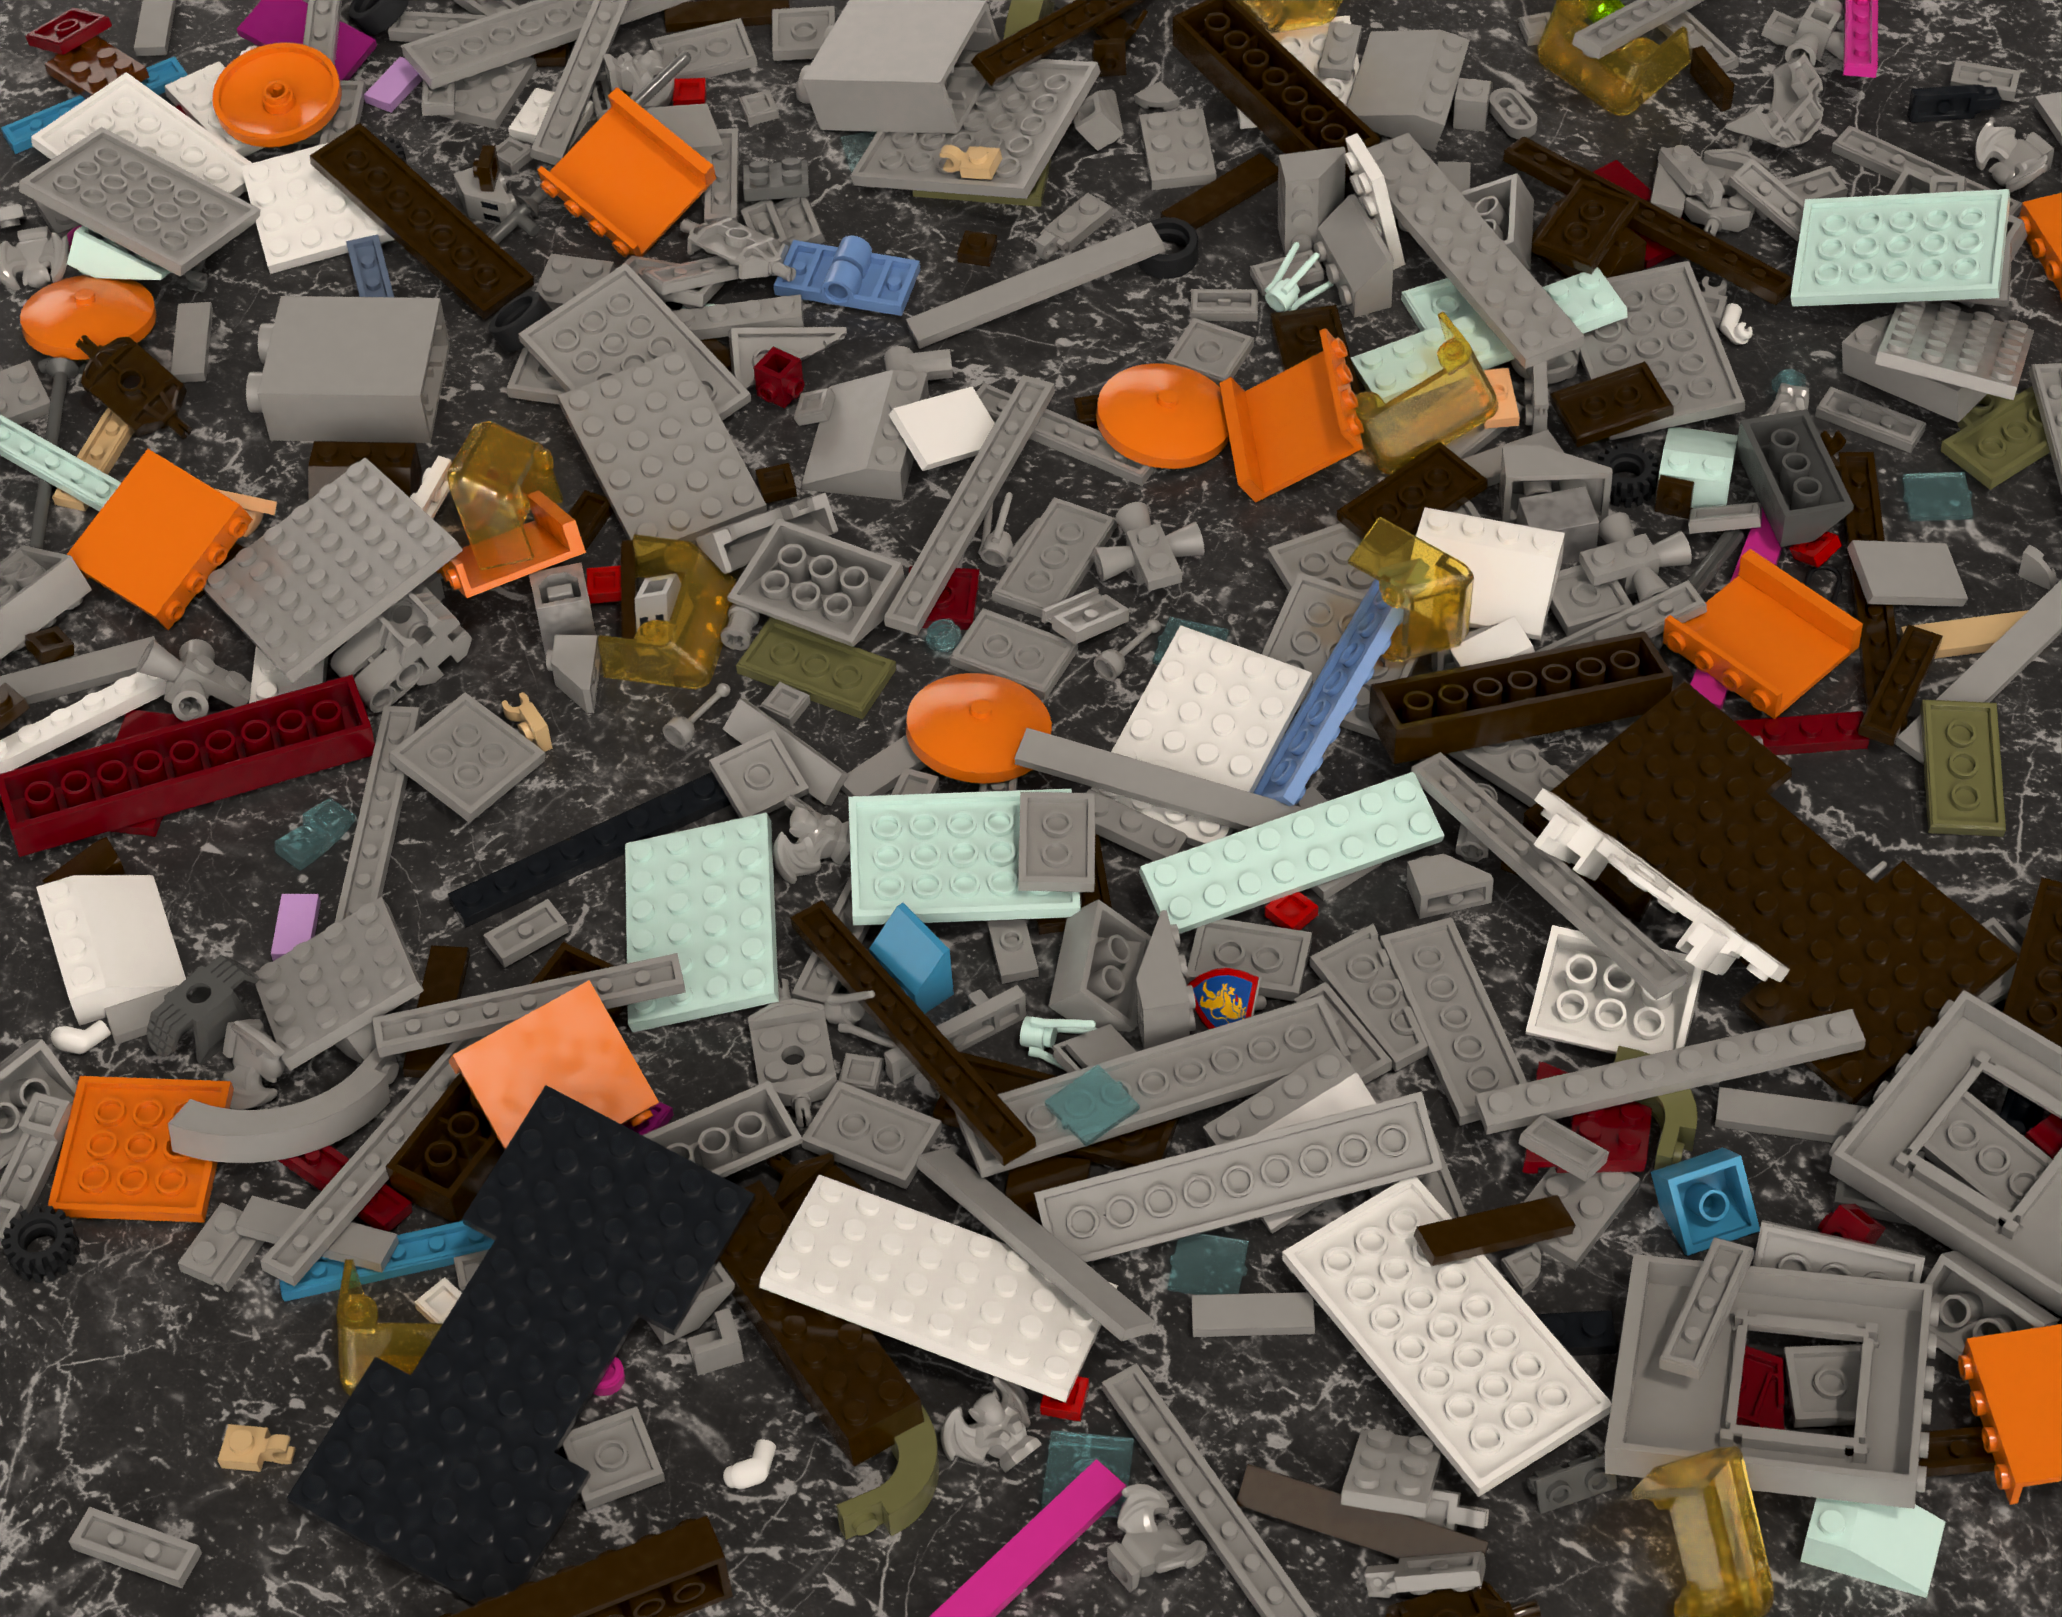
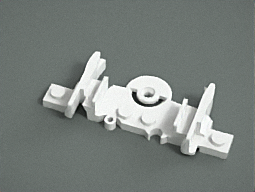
(1708, 940)

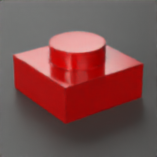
(689, 91)
(1818, 551)
(604, 584)
(1291, 911)
(1074, 1405)

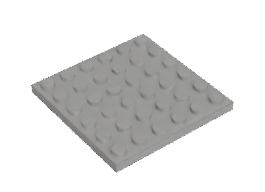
(1018, 115)
(330, 568)

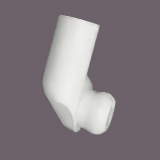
(1732, 328)
(78, 1040)
(753, 1470)

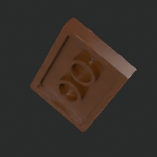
(93, 67)

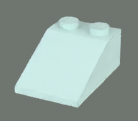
(105, 259)
(1703, 459)
(1875, 1543)

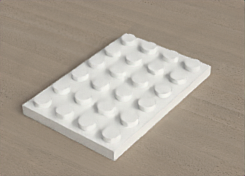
(151, 123)
(1213, 717)

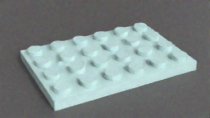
(1901, 248)
(944, 859)
(714, 906)

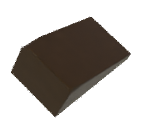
(95, 860)

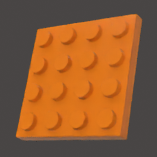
(121, 1153)

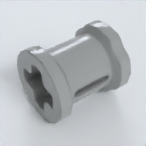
(740, 624)

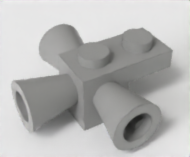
(1810, 35)
(1148, 549)
(1633, 558)
(193, 678)

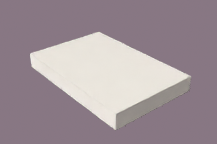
(943, 427)

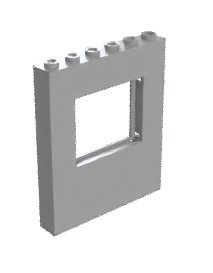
(1913, 1105)
(1673, 1416)

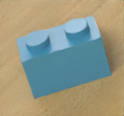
(914, 958)
(1706, 1199)

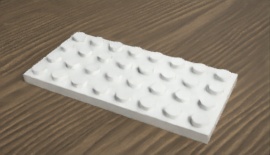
(931, 1287)
(1447, 1338)

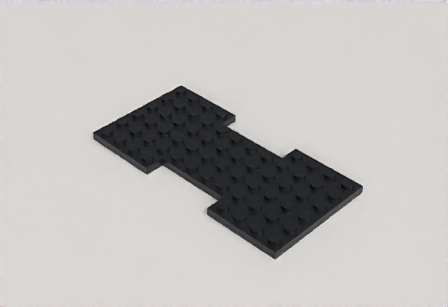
(462, 1454)

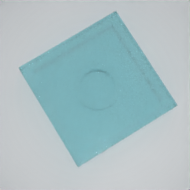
(1073, 1452)

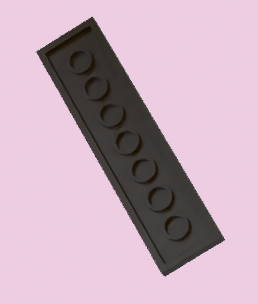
(422, 220)

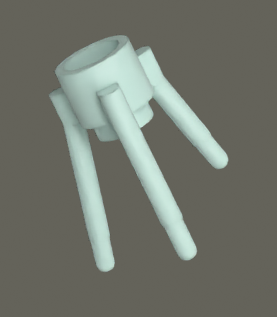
(1283, 294)
(1042, 1033)

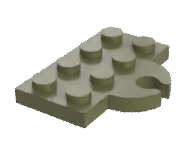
(1998, 438)

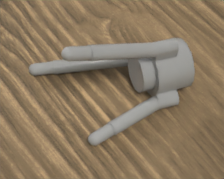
(997, 546)
(846, 1010)

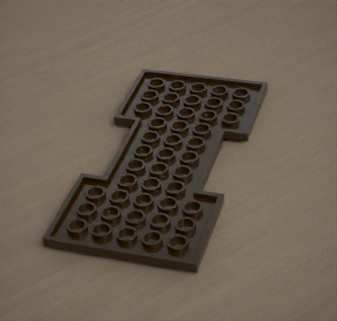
(1698, 808)

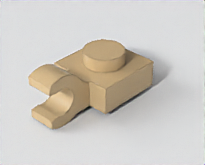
(975, 163)
(532, 723)
(250, 1446)

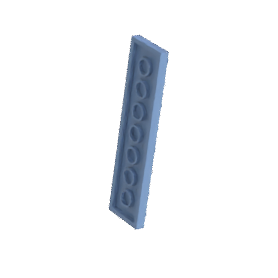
(1330, 699)

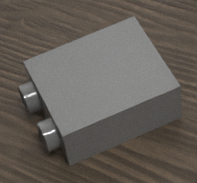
(899, 66)
(351, 369)

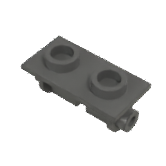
(1579, 1481)

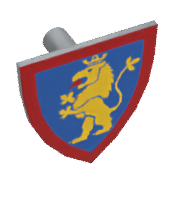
(1226, 996)

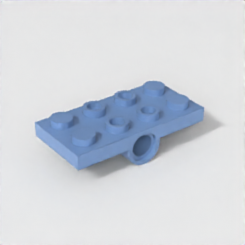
(849, 276)

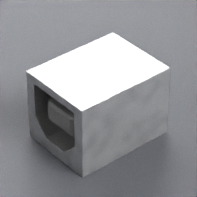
(1564, 512)
(562, 603)

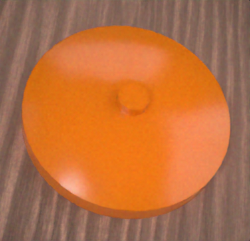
(277, 94)
(86, 306)
(1163, 416)
(973, 726)

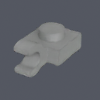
(1447, 1512)

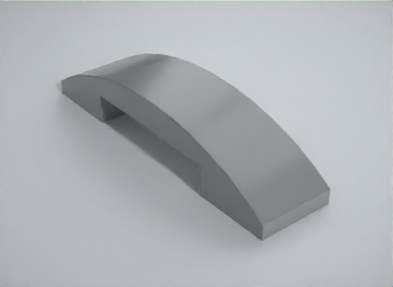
(33, 1157)

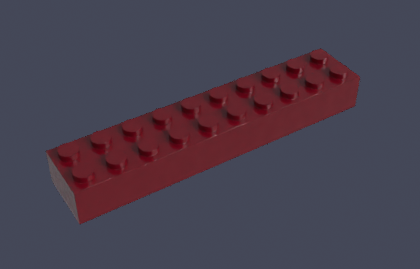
(185, 765)

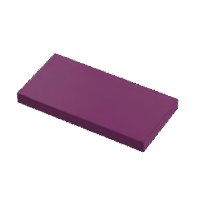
(285, 23)

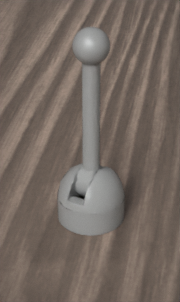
(1112, 663)
(681, 730)

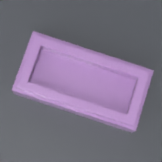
(393, 86)
(295, 922)

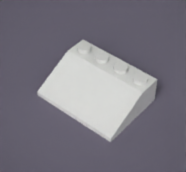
(1510, 563)
(109, 940)
(1598, 1006)

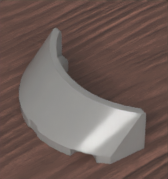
(1794, 107)
(738, 542)

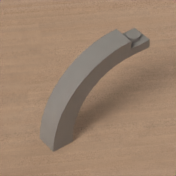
(289, 1130)

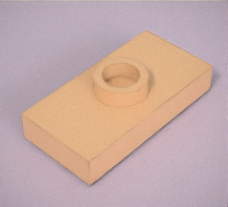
(1508, 411)

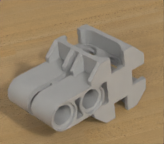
(402, 649)

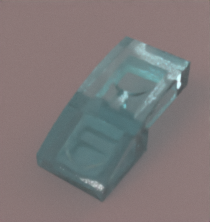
(320, 831)

